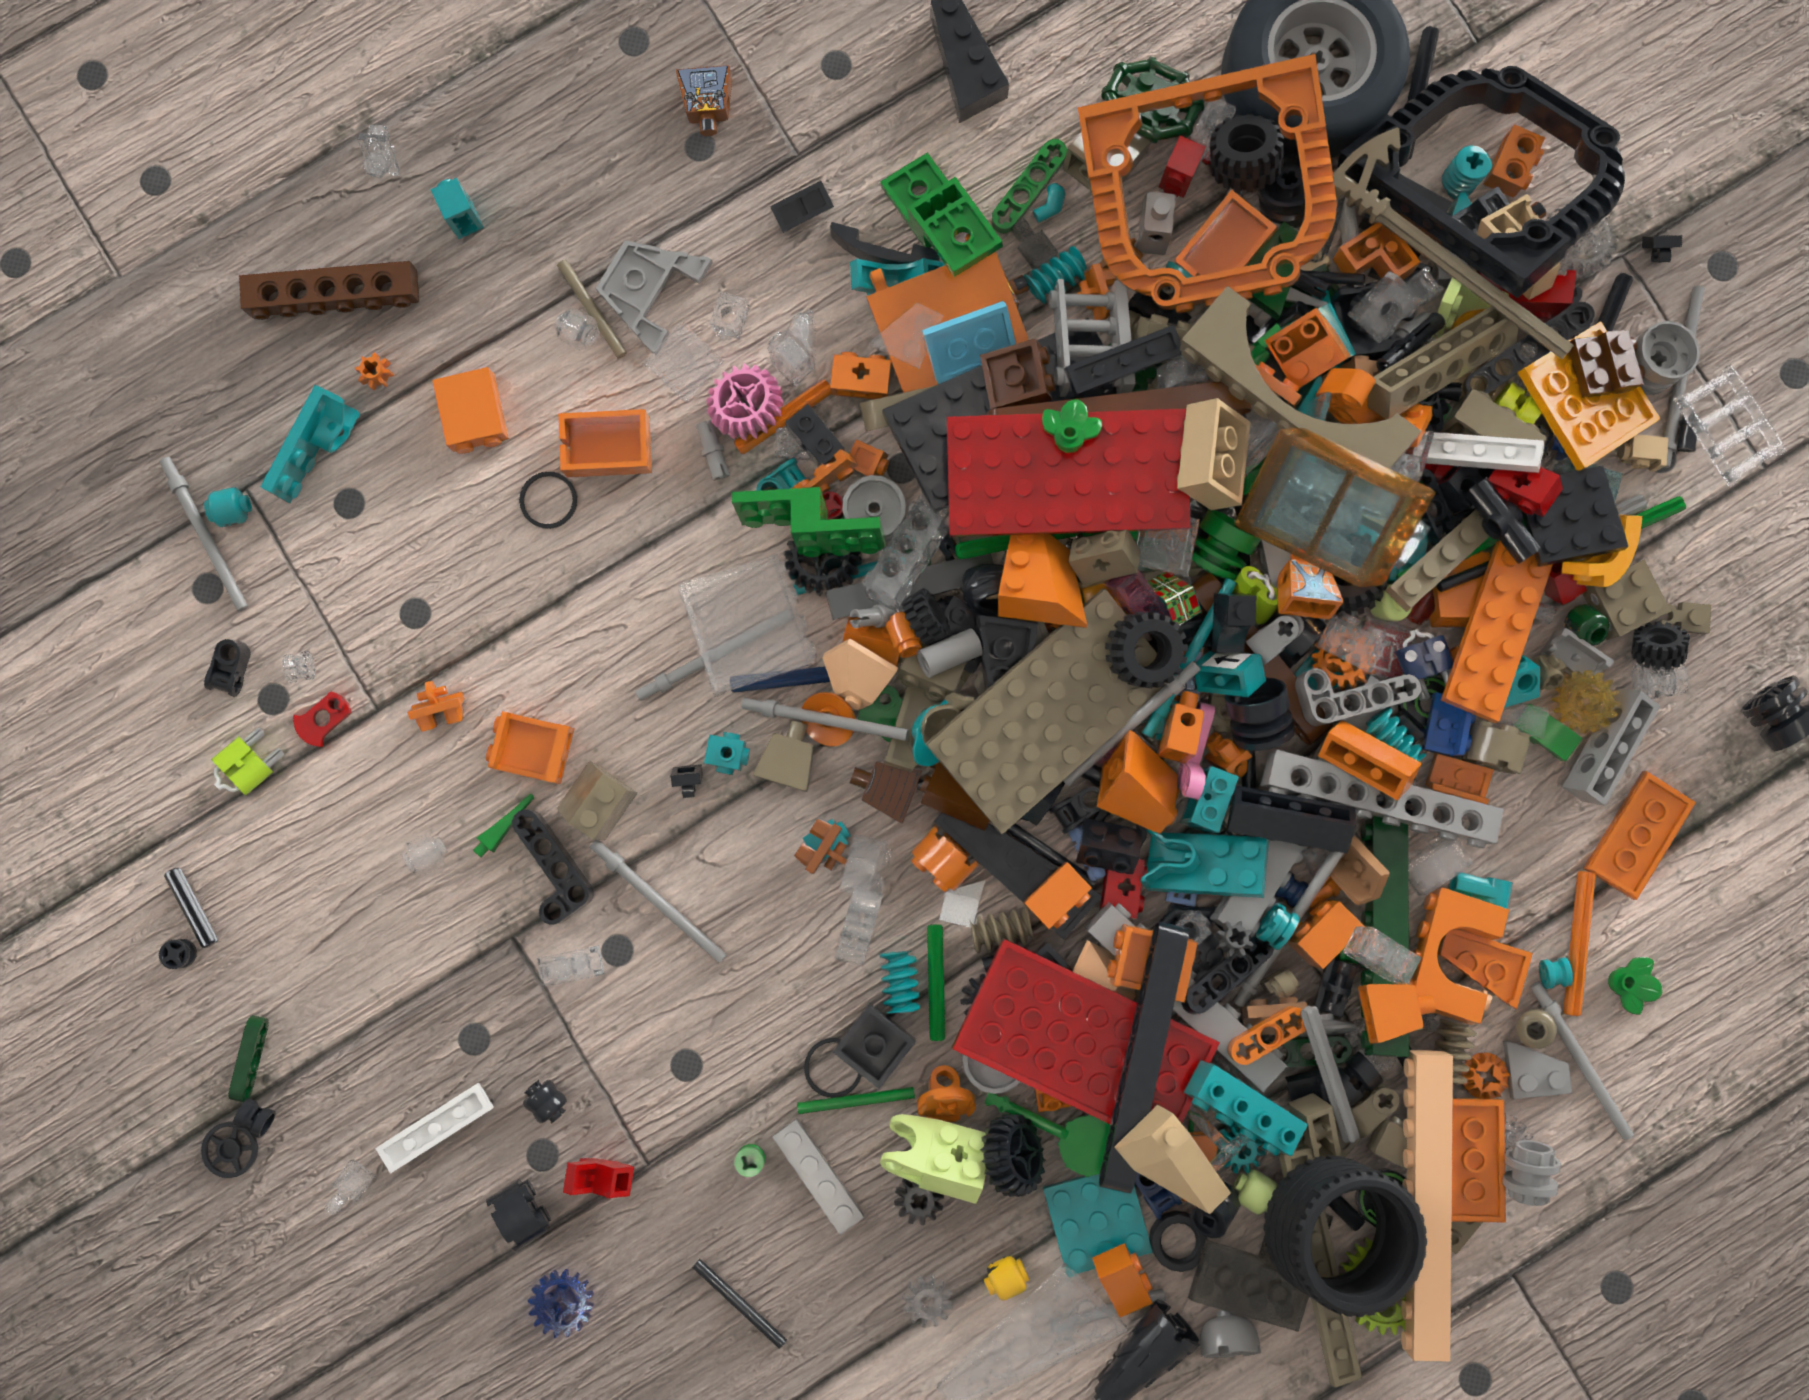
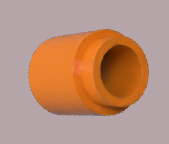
(902, 636)

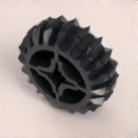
(822, 580)
(1013, 1155)

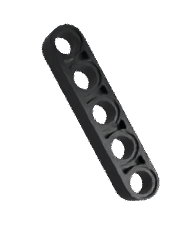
(1513, 355)

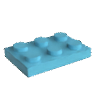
(958, 343)

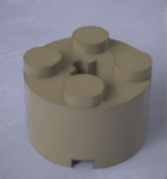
(1497, 748)

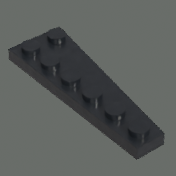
(1011, 864)

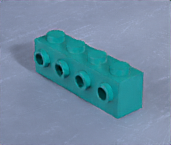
(1245, 1108)

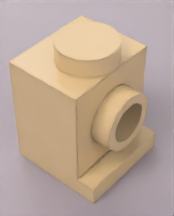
(1645, 452)

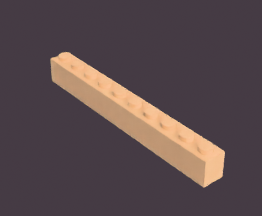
(1430, 1183)

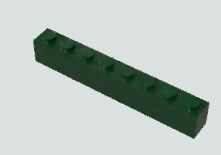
(1388, 913)

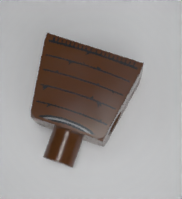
(887, 789)

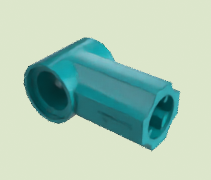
(1488, 890)

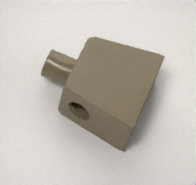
(787, 759)

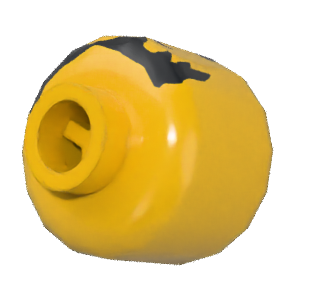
(1006, 1278)

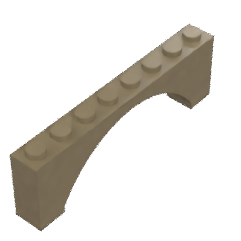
(1222, 348)

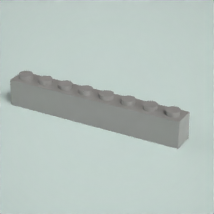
(1216, 1023)

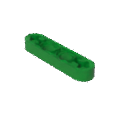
(1026, 184)

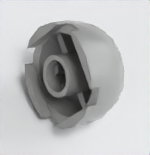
(1228, 1336)

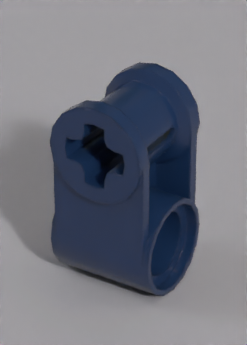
(1156, 1196)

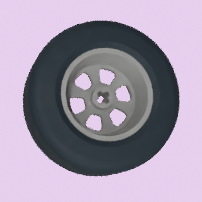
(1364, 30)

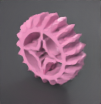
(733, 415)

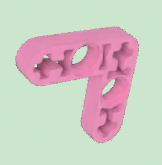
(1191, 775)

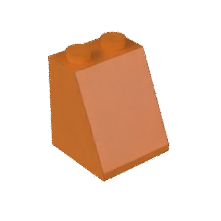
(1138, 785)

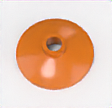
(834, 704)

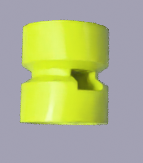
(1514, 398)

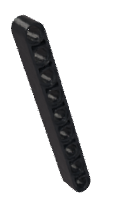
(1144, 1048)

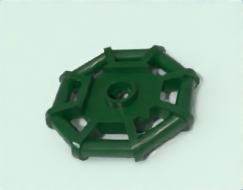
(1148, 82)

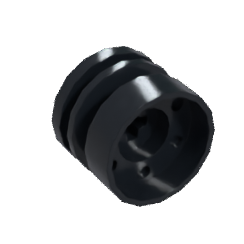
(1781, 709)
(1262, 718)

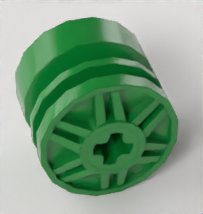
(1222, 545)

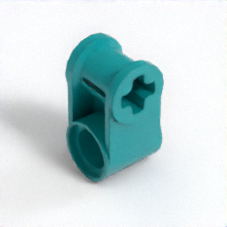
(782, 478)

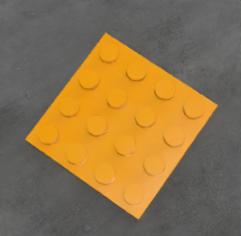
(1586, 425)

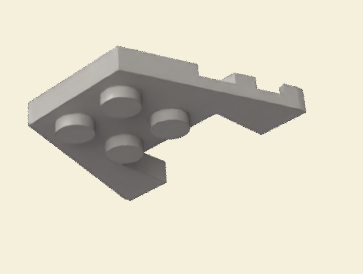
(638, 278)

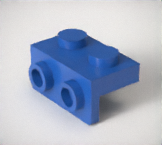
(1447, 728)

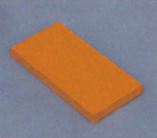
(1639, 835)
(1478, 1160)

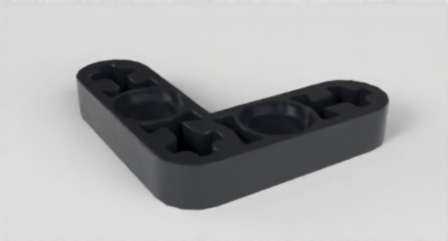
(1443, 514)

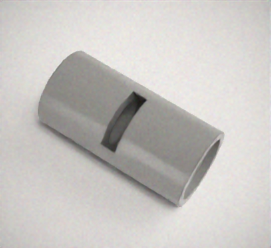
(949, 652)

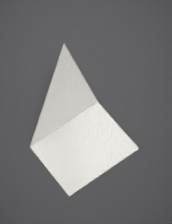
(962, 904)

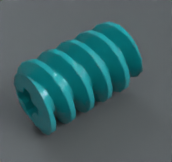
(1466, 171)
(1066, 267)
(1386, 731)
(900, 982)

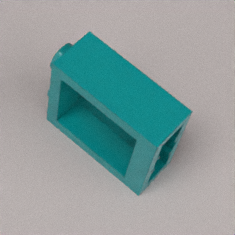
(1211, 808)

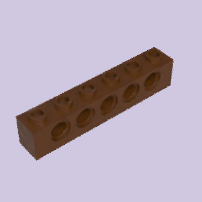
(257, 289)

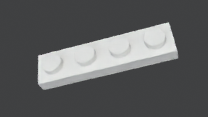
(1486, 452)
(434, 1128)

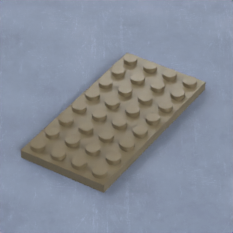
(1042, 717)

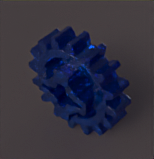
(573, 1303)

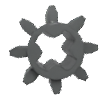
(1235, 947)

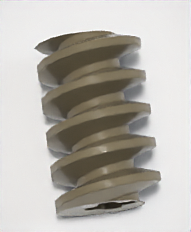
(1004, 928)
(1455, 1044)

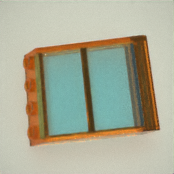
(1333, 507)

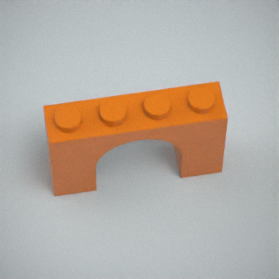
(1448, 912)

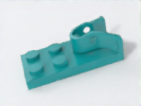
(315, 428)
(1207, 864)

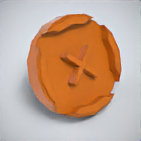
(946, 1102)

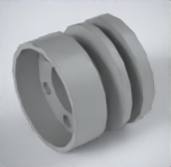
(1667, 354)

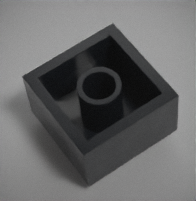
(874, 1045)

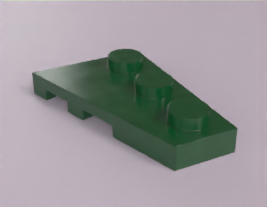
(1274, 303)

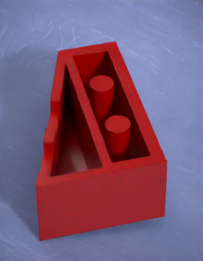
(1550, 302)

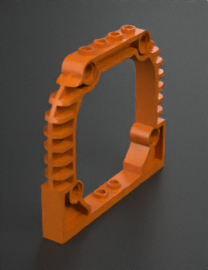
(1110, 126)

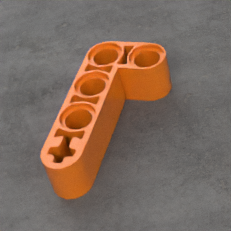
(1349, 395)

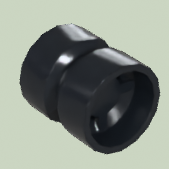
(1364, 1074)
(1216, 1223)

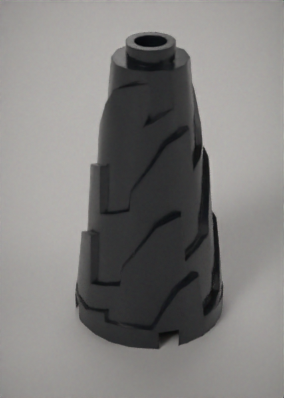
(1153, 1348)

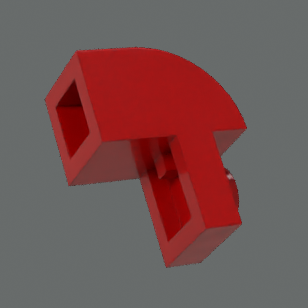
(598, 1177)

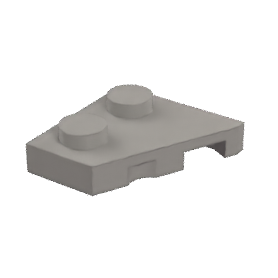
(1535, 1073)

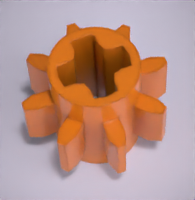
(366, 368)

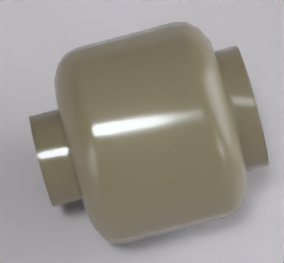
(1537, 1039)

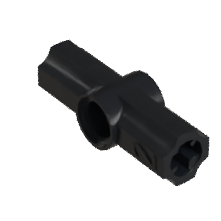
(1502, 520)

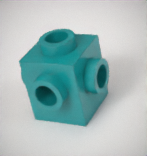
(716, 750)

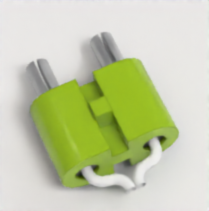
(1251, 582)
(243, 764)

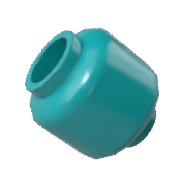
(227, 507)

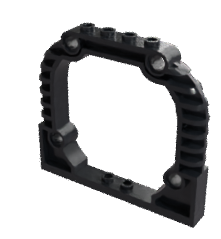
(1513, 258)

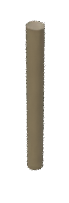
(591, 308)

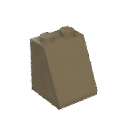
(1076, 165)
(596, 802)

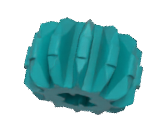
(1247, 1156)

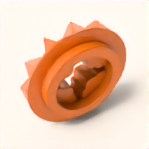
(1498, 1069)

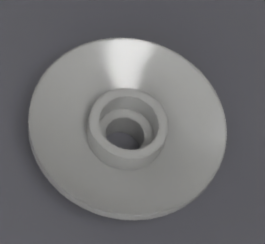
(1333, 1026)

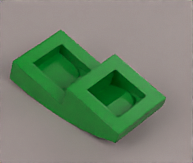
(1558, 739)

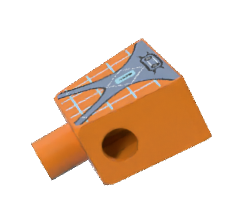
(1307, 590)

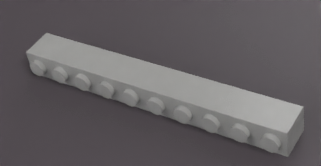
(1283, 854)

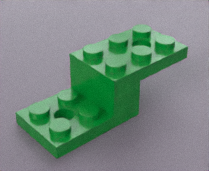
(941, 214)
(809, 521)

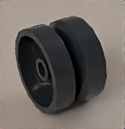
(1285, 197)

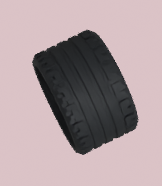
(1391, 1261)

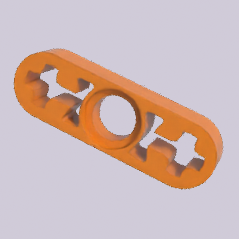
(1253, 1052)

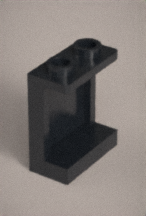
(1361, 343)

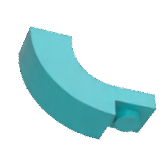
(892, 273)

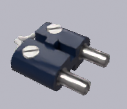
(1425, 659)

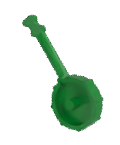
(1080, 1141)

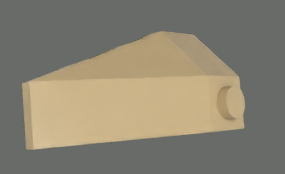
(1171, 1158)

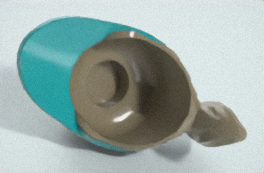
(931, 722)

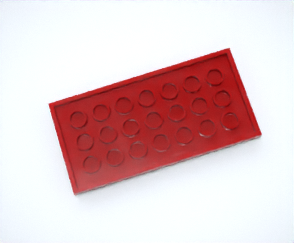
(1017, 481)
(1069, 1035)

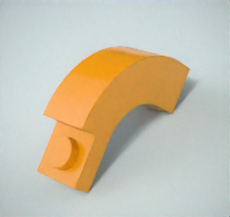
(1610, 567)

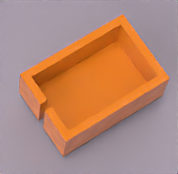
(1227, 238)
(605, 443)

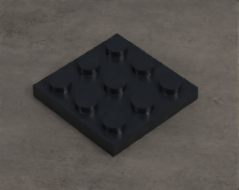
(1580, 520)

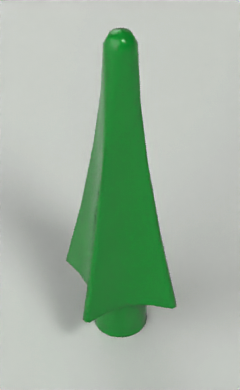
(494, 835)

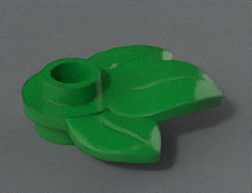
(1073, 422)
(883, 713)
(1635, 984)

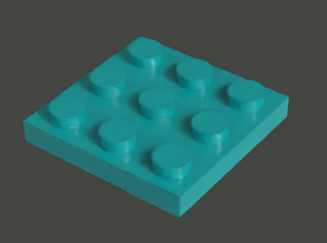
(1094, 1221)

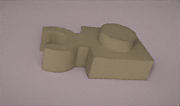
(1690, 616)

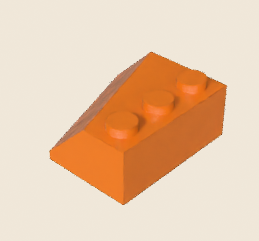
(1040, 582)

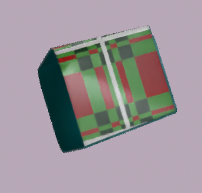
(1176, 596)

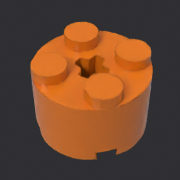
(943, 859)

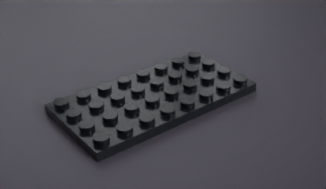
(921, 420)

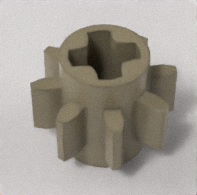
(1550, 671)

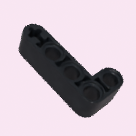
(548, 863)

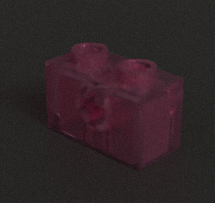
(1136, 595)

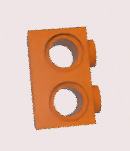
(1511, 159)

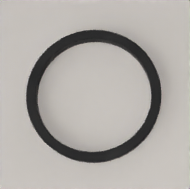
(534, 478)
(810, 1082)

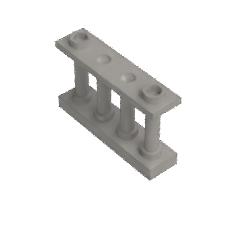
(1117, 325)

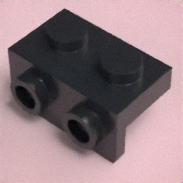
(1109, 846)

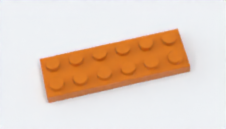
(1496, 634)

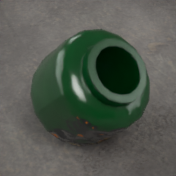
(1587, 624)

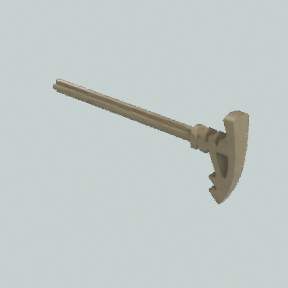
(1380, 212)

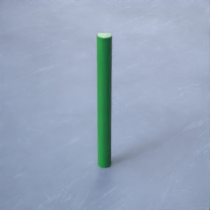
(856, 1100)

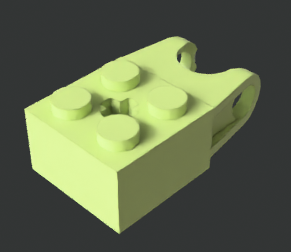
(942, 1156)

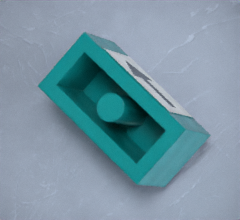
(1230, 673)

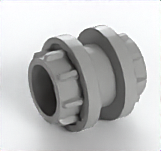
(1531, 1172)

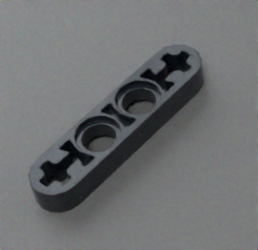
(1229, 976)

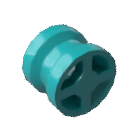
(1555, 973)

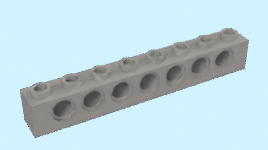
(1483, 818)

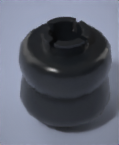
(544, 1101)

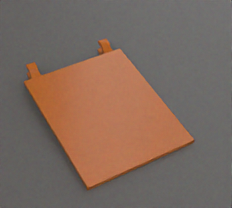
(948, 295)

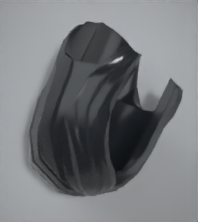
(980, 584)

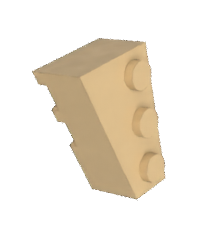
(1509, 220)

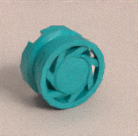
(1277, 926)

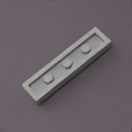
(818, 1176)

